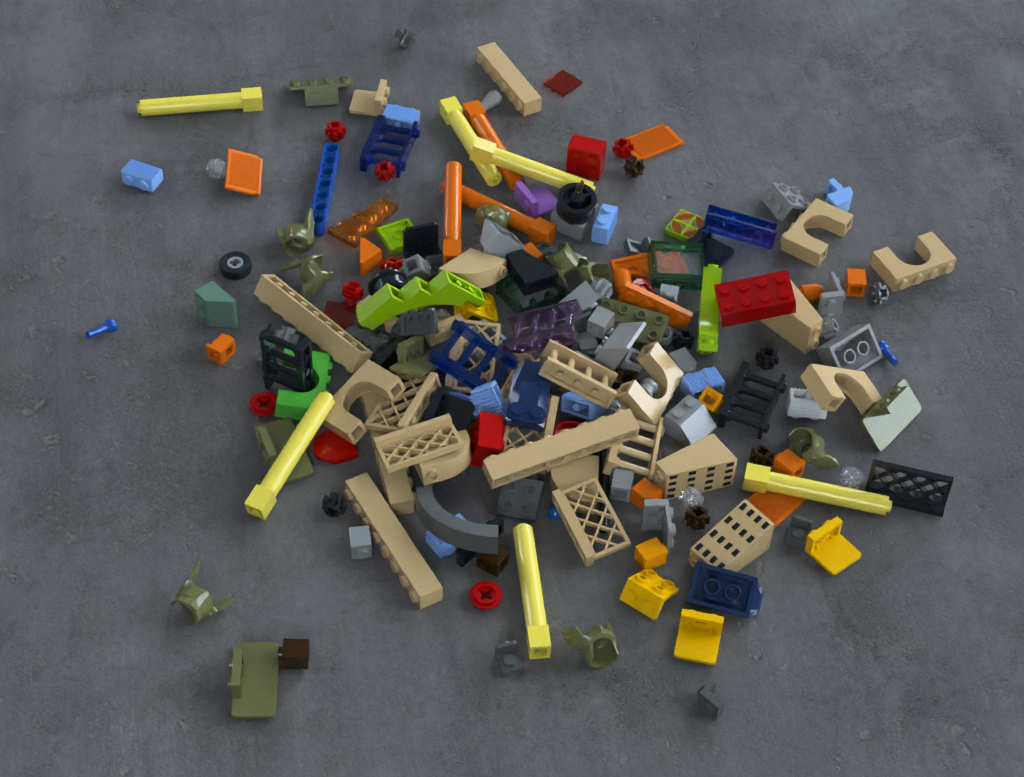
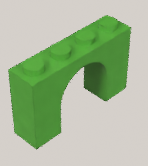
(296, 404)

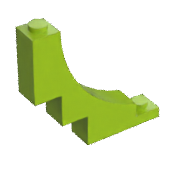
(417, 293)
(708, 311)

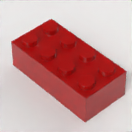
(755, 298)

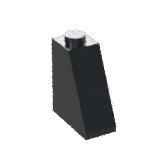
(530, 273)

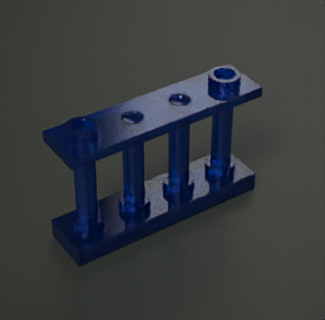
(376, 137)
(740, 227)
(456, 368)

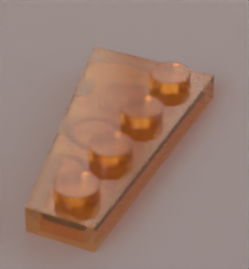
(363, 223)

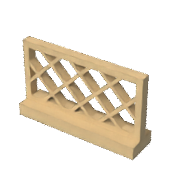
(457, 350)
(415, 406)
(548, 427)
(391, 444)
(574, 527)

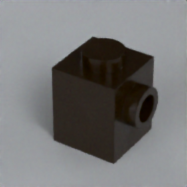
(294, 653)

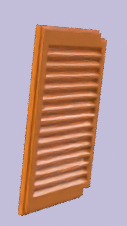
(654, 141)
(243, 173)
(775, 505)

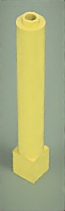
(248, 99)
(453, 114)
(487, 153)
(761, 479)
(264, 495)
(531, 591)

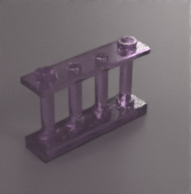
(532, 319)

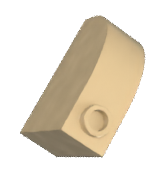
(477, 268)
(445, 465)
(574, 473)

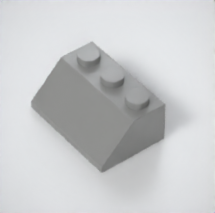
(617, 344)
(851, 349)

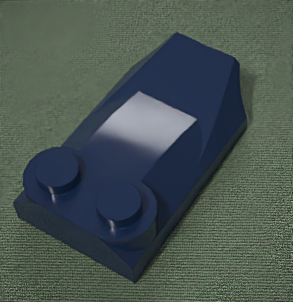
(528, 398)
(725, 591)

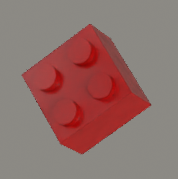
(586, 157)
(486, 437)

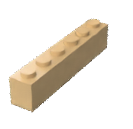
(509, 79)

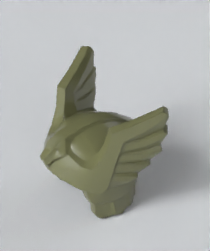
(492, 212)
(298, 237)
(565, 262)
(593, 271)
(311, 273)
(810, 447)
(197, 600)
(596, 645)

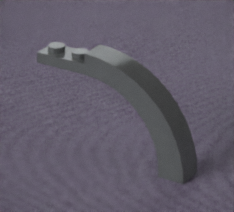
(451, 529)

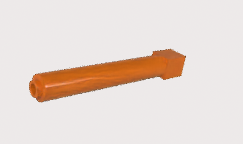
(477, 119)
(452, 211)
(537, 229)

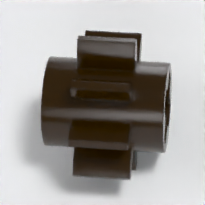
(634, 167)
(761, 456)
(697, 518)

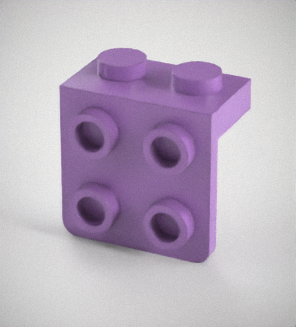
(534, 201)

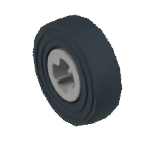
(233, 272)

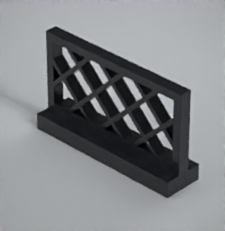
(906, 496)

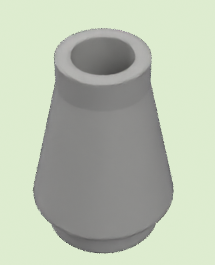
(491, 100)

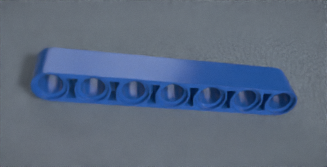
(325, 188)

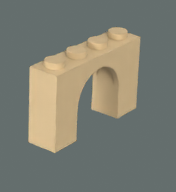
(817, 215)
(901, 275)
(663, 372)
(367, 379)
(829, 382)

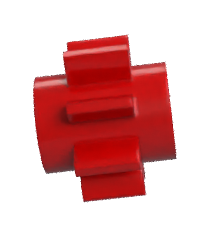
(335, 131)
(622, 148)
(385, 171)
(352, 291)

